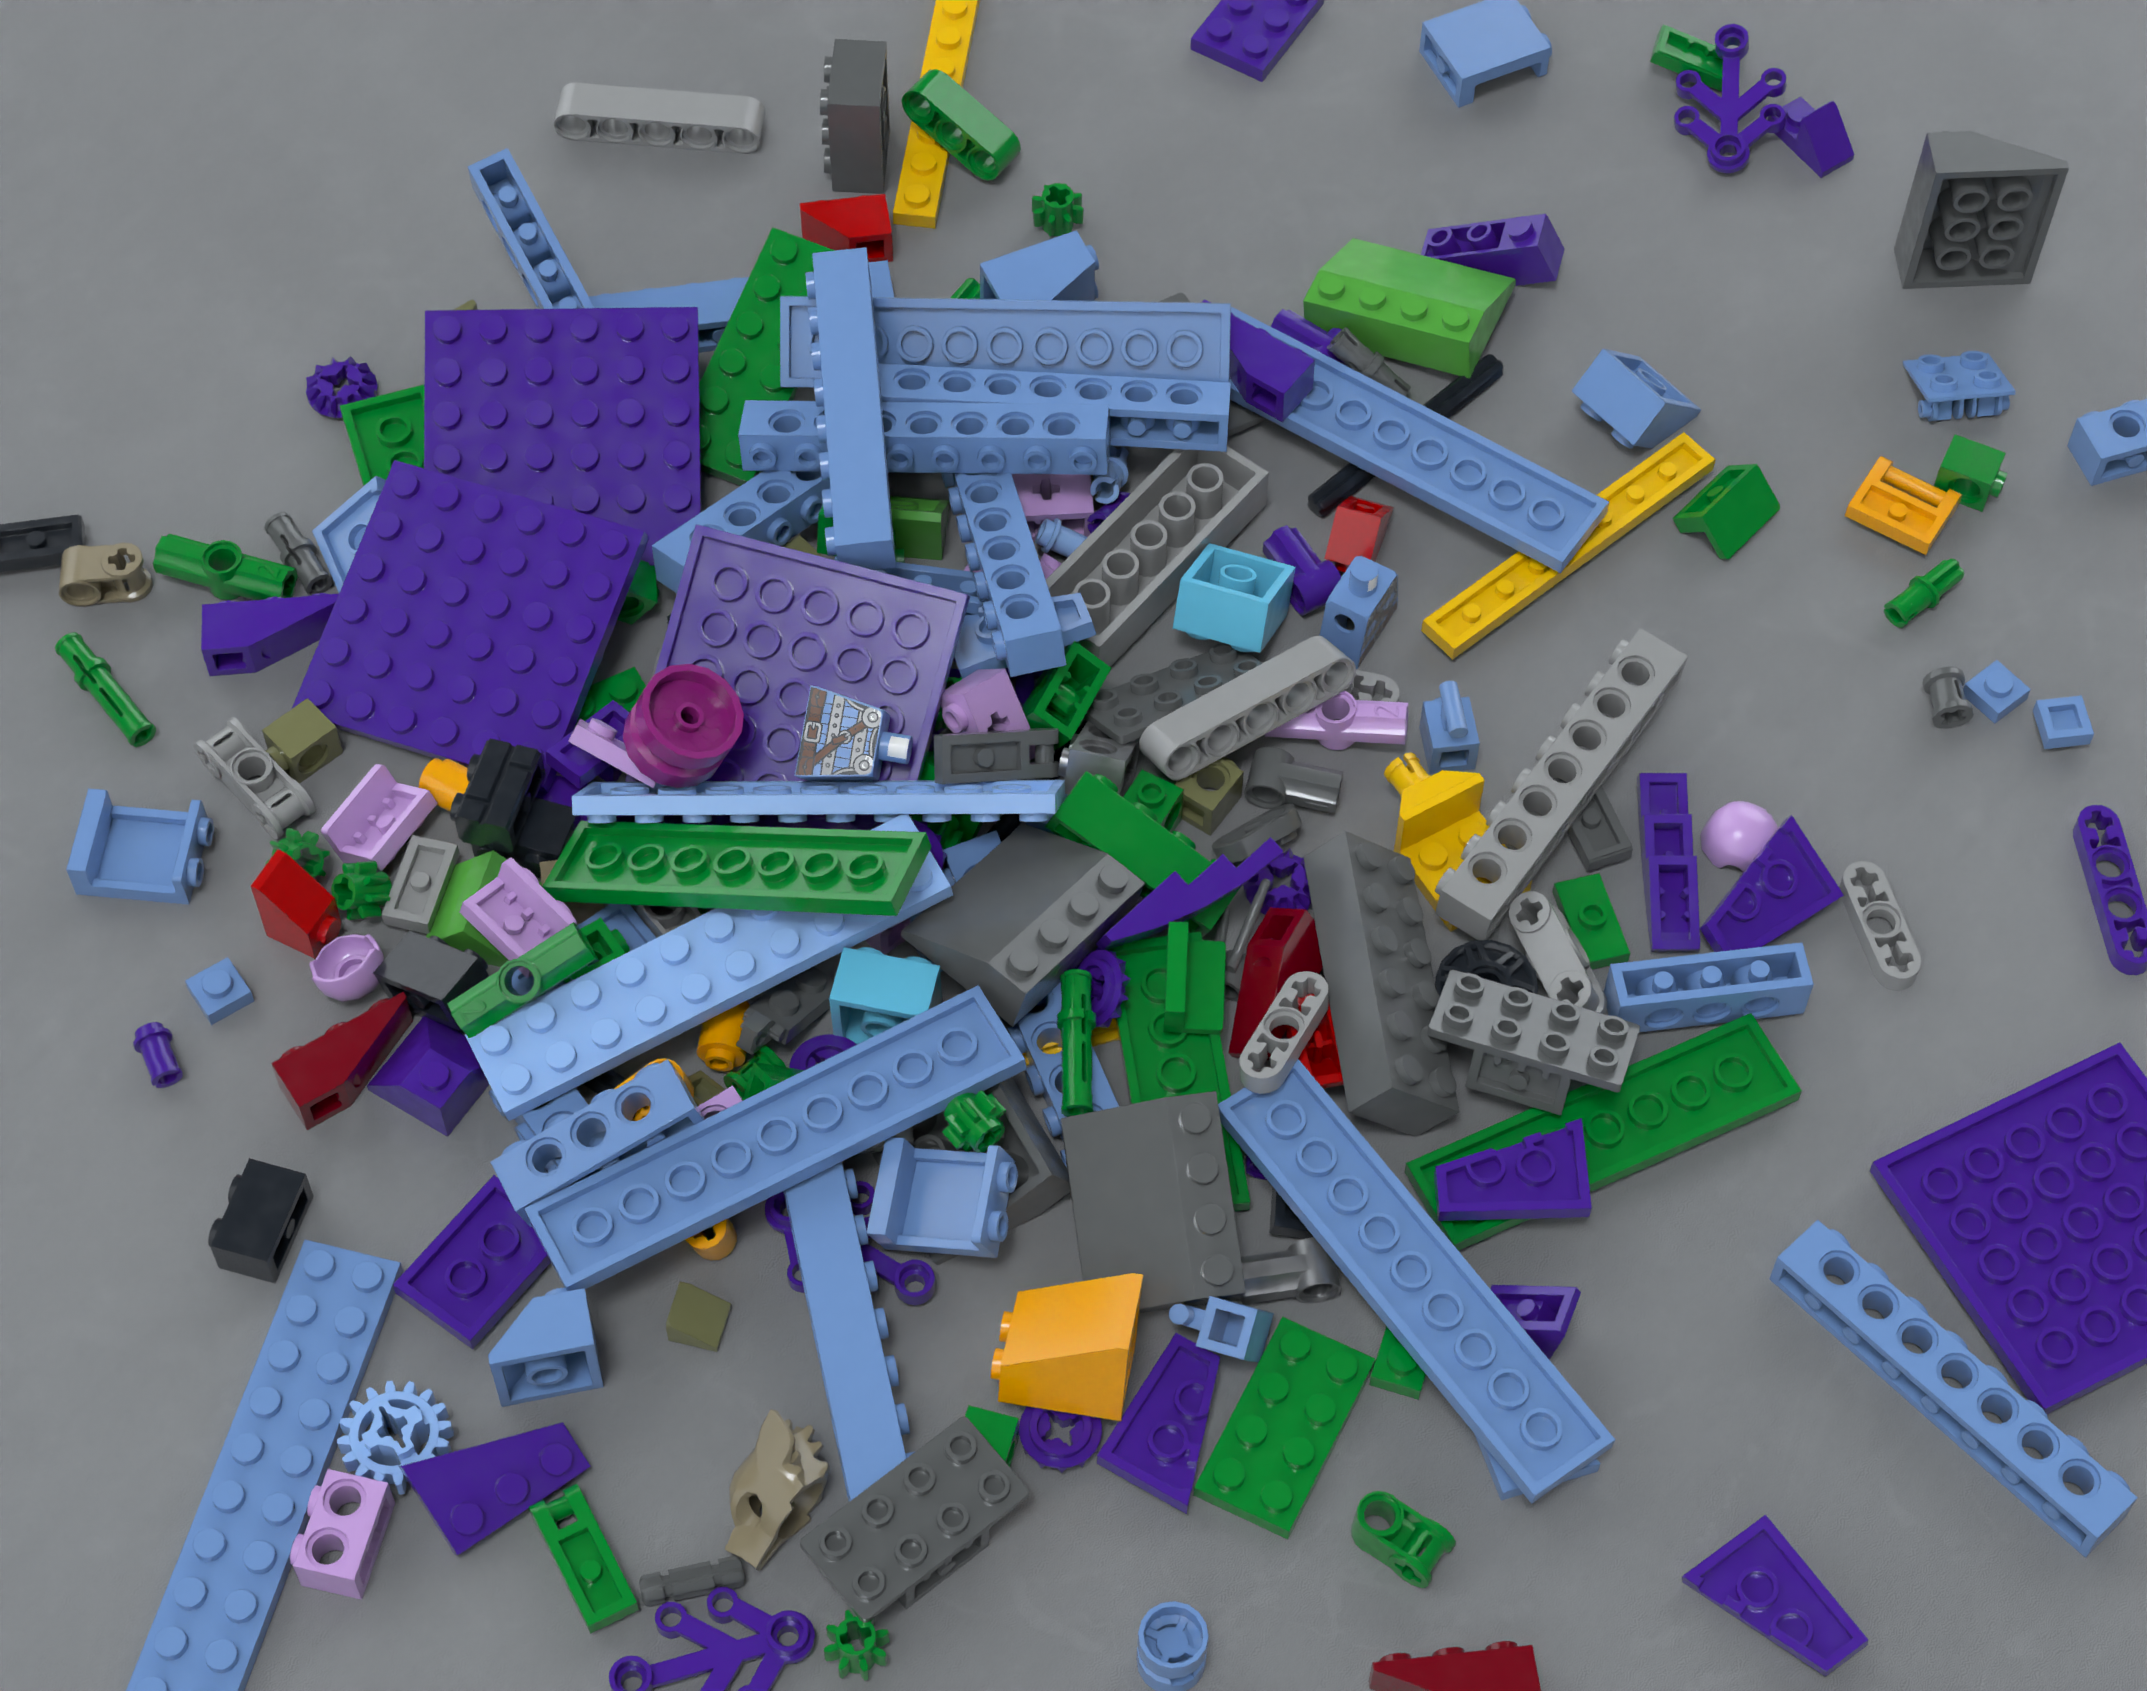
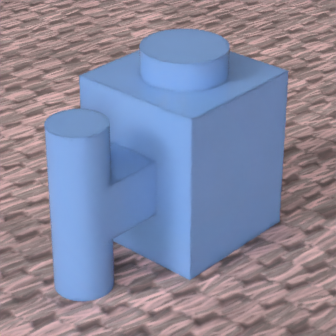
(1449, 731)
(1226, 1327)

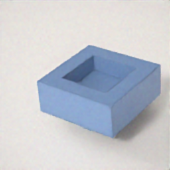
(1996, 691)
(2063, 722)
(219, 991)

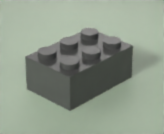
(856, 116)

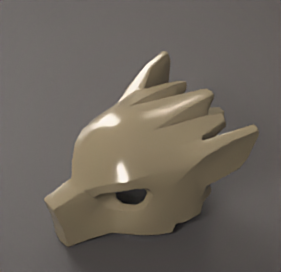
(782, 1478)

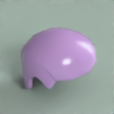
(1736, 834)
(347, 967)

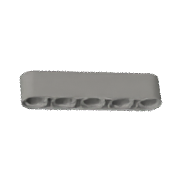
(659, 118)
(1247, 707)

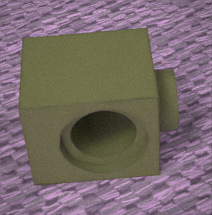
(302, 741)
(1209, 808)

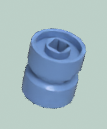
(1172, 1635)

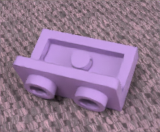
(377, 818)
(516, 912)

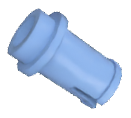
(1058, 538)

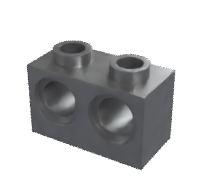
(1100, 755)

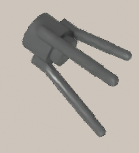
(1236, 958)

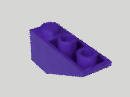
(1510, 247)
(1267, 370)
(260, 632)

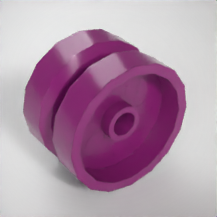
(683, 725)

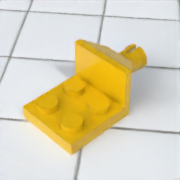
(1436, 820)

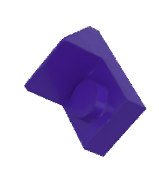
(1816, 135)
(577, 764)
(1540, 1311)

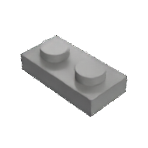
(420, 884)

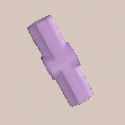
(1358, 723)

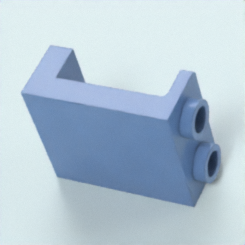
(1482, 45)
(138, 851)
(942, 1200)

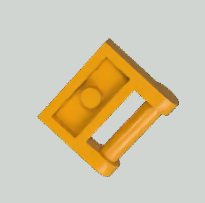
(1898, 513)

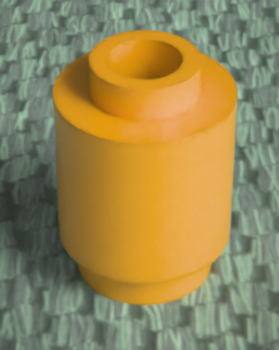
(444, 781)
(719, 1039)

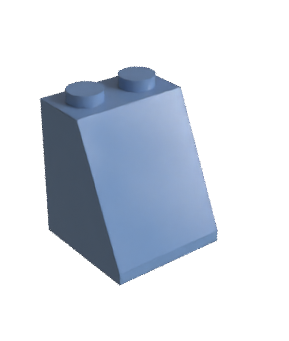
(1045, 271)

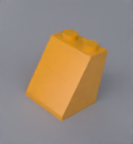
(1070, 1346)

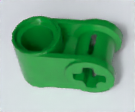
(1404, 1540)

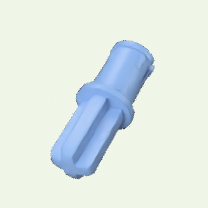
(1110, 484)

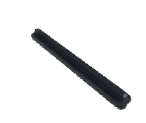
(1445, 403)

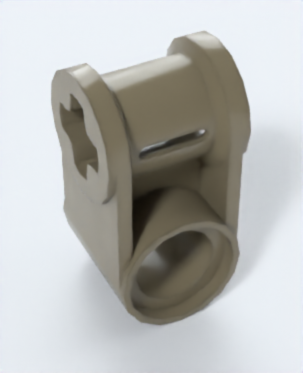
(99, 572)

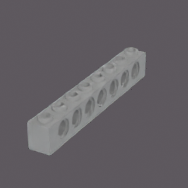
(1481, 906)

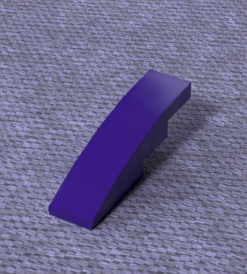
(1668, 862)
(1178, 901)

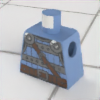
(1367, 597)
(846, 740)

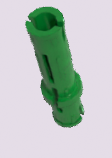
(95, 676)
(1076, 1025)

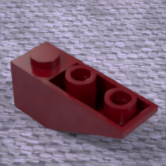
(1279, 948)
(337, 1066)
(1497, 1668)

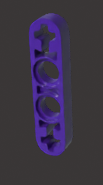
(2111, 889)

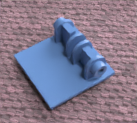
(1959, 384)

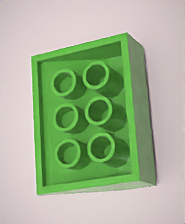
(1409, 305)

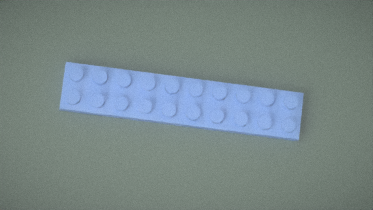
(836, 799)
(670, 989)

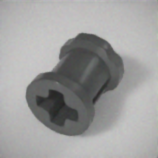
(1948, 697)

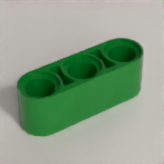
(961, 124)

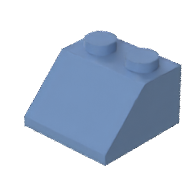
(1633, 399)
(547, 1350)

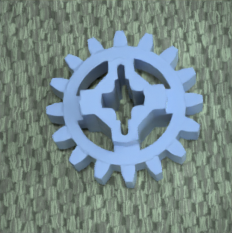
(409, 1417)

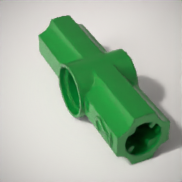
(223, 569)
(550, 965)

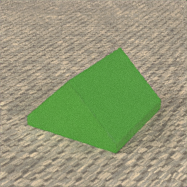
(920, 526)
(450, 924)

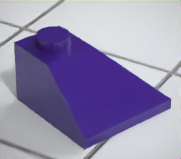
(432, 1076)

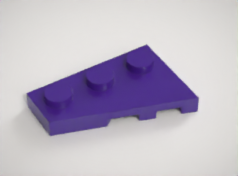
(1772, 894)
(1523, 1181)
(1165, 1424)
(493, 1482)
(1779, 1596)

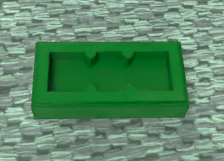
(1685, 52)
(1592, 919)

